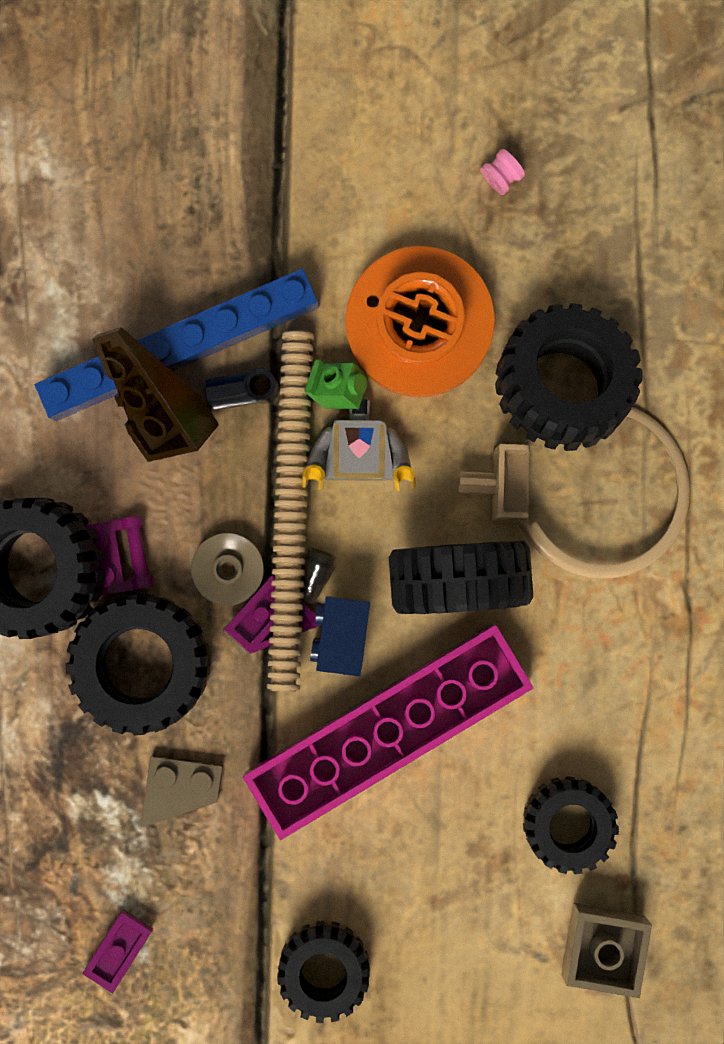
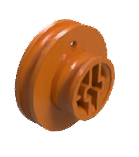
(411, 366)

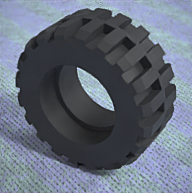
(590, 340)
(75, 560)
(461, 577)
(91, 679)

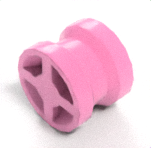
(502, 172)

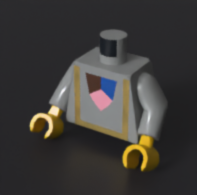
(359, 452)

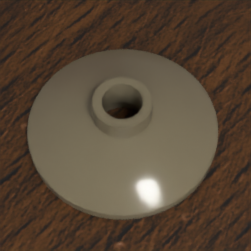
(208, 574)

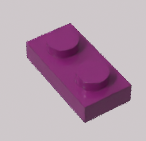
(117, 951)

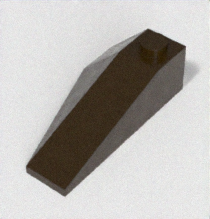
(161, 409)

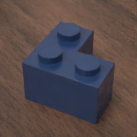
(342, 635)

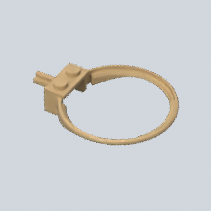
(511, 499)

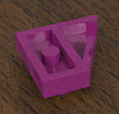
(252, 622)

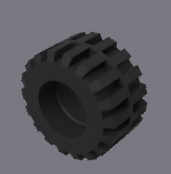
(592, 846)
(319, 1001)

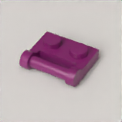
(115, 577)

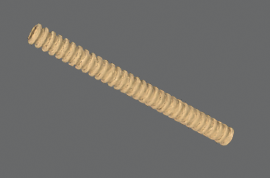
(290, 511)

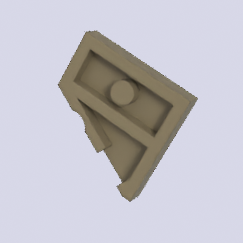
(178, 787)

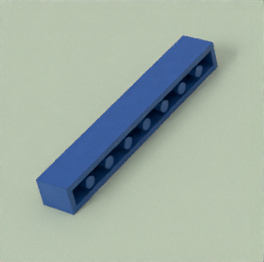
(186, 341)

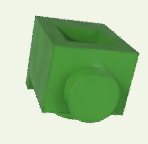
(336, 385)

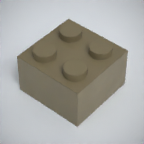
(606, 950)

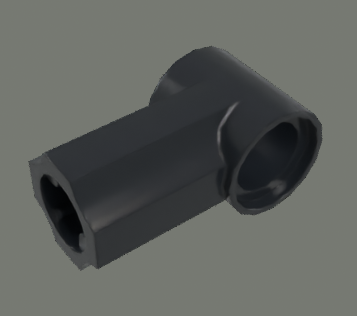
(238, 390)

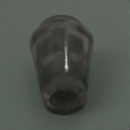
(318, 570)

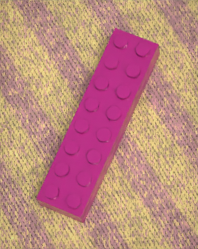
(387, 731)

